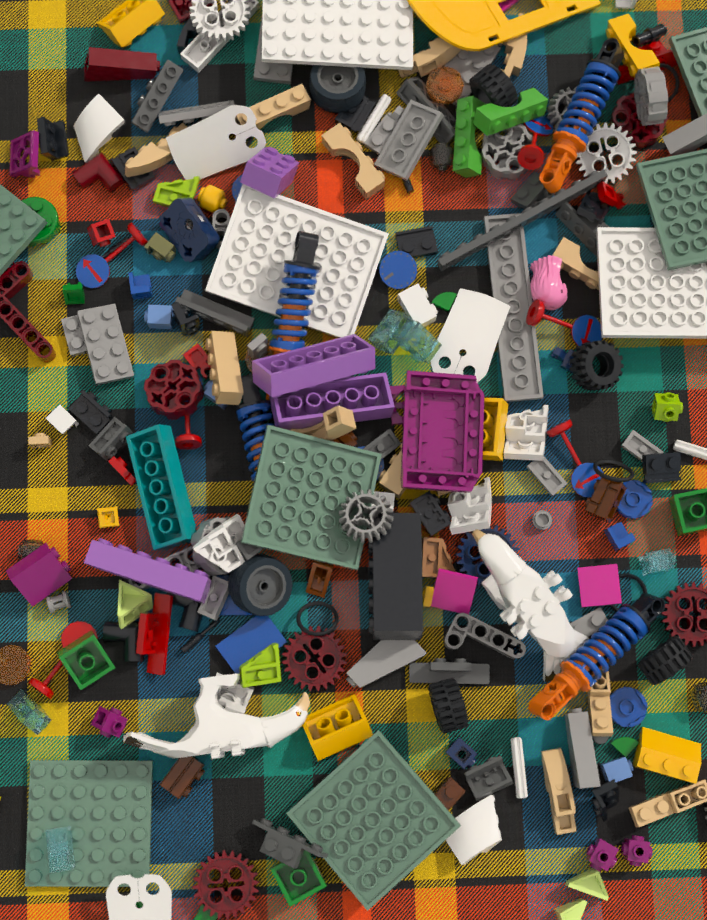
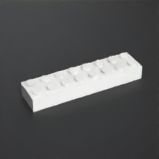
(202, 50)

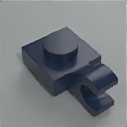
(564, 357)

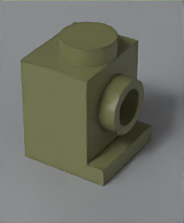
(160, 248)

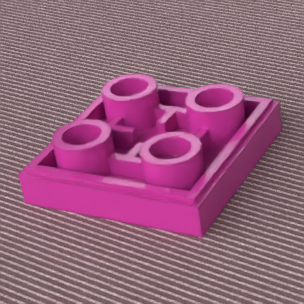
(599, 585)
(453, 591)

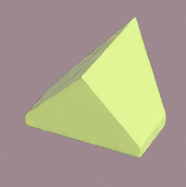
(131, 603)
(590, 883)
(571, 910)

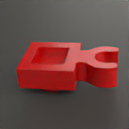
(608, 195)
(198, 359)
(119, 465)

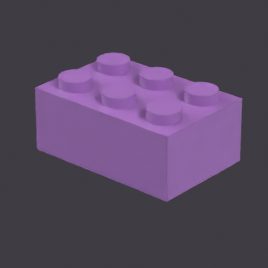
(269, 172)

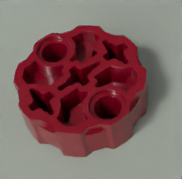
(626, 110)
(163, 390)

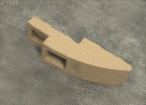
(515, 55)
(431, 59)
(151, 156)
(600, 708)
(559, 791)
(669, 803)

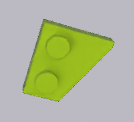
(169, 191)
(261, 668)

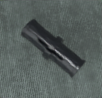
(649, 35)

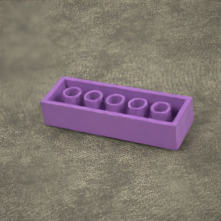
(313, 365)
(365, 395)
(151, 572)

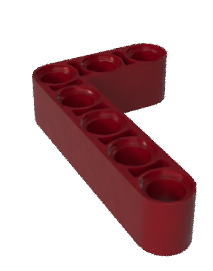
(11, 319)

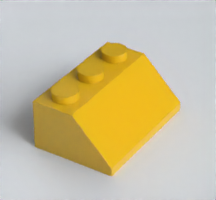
(130, 20)
(494, 428)
(337, 727)
(668, 755)

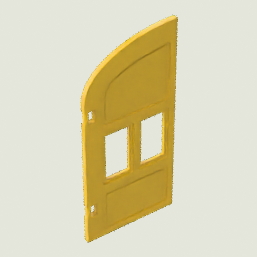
(473, 22)

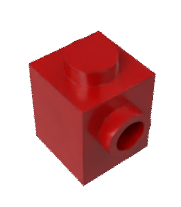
(101, 233)

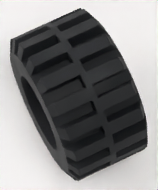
(493, 86)
(609, 365)
(665, 660)
(448, 705)

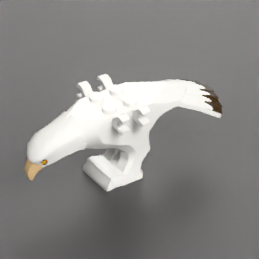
(529, 602)
(222, 730)

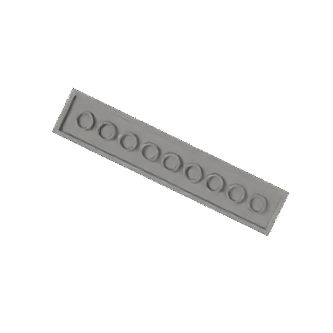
(517, 339)

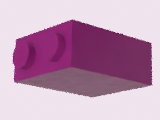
(39, 574)

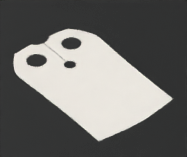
(207, 147)
(471, 326)
(154, 906)

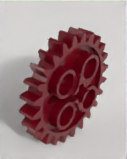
(674, 613)
(299, 669)
(227, 903)

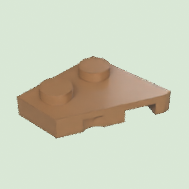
(434, 557)

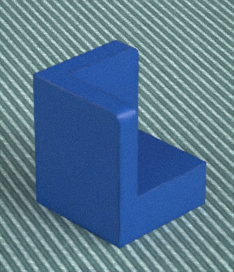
(140, 286)
(618, 536)

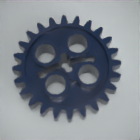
(466, 559)

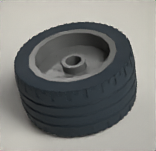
(337, 87)
(260, 585)

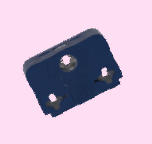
(189, 229)

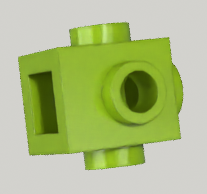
(666, 407)

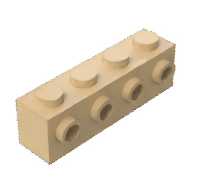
(225, 368)

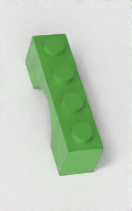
(495, 118)
(466, 157)

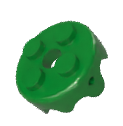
(49, 213)

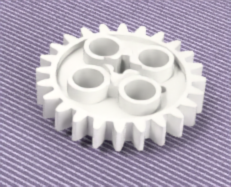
(203, 15)
(622, 149)

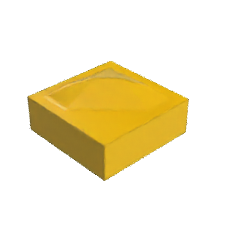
(108, 517)
(427, 596)

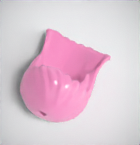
(546, 282)

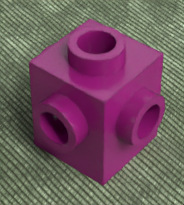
(109, 721)
(629, 850)
(608, 859)

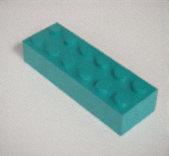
(161, 487)

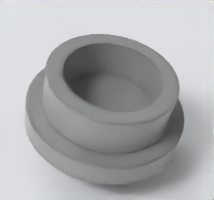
(542, 520)

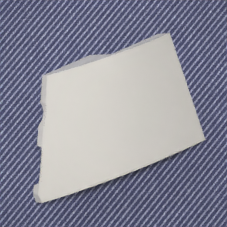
(96, 126)
(526, 435)
(471, 509)
(220, 544)
(234, 698)
(477, 831)

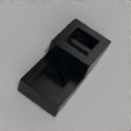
(187, 32)

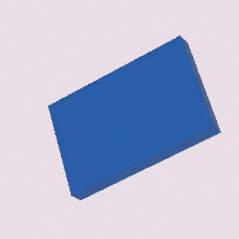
(249, 641)

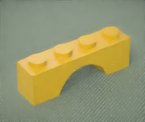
(623, 30)

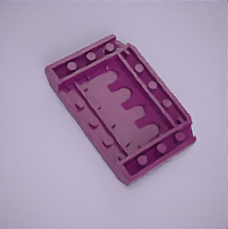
(442, 432)

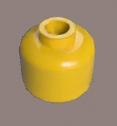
(212, 198)

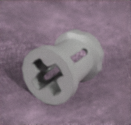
(55, 606)

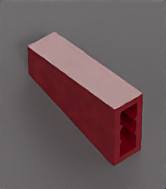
(119, 65)

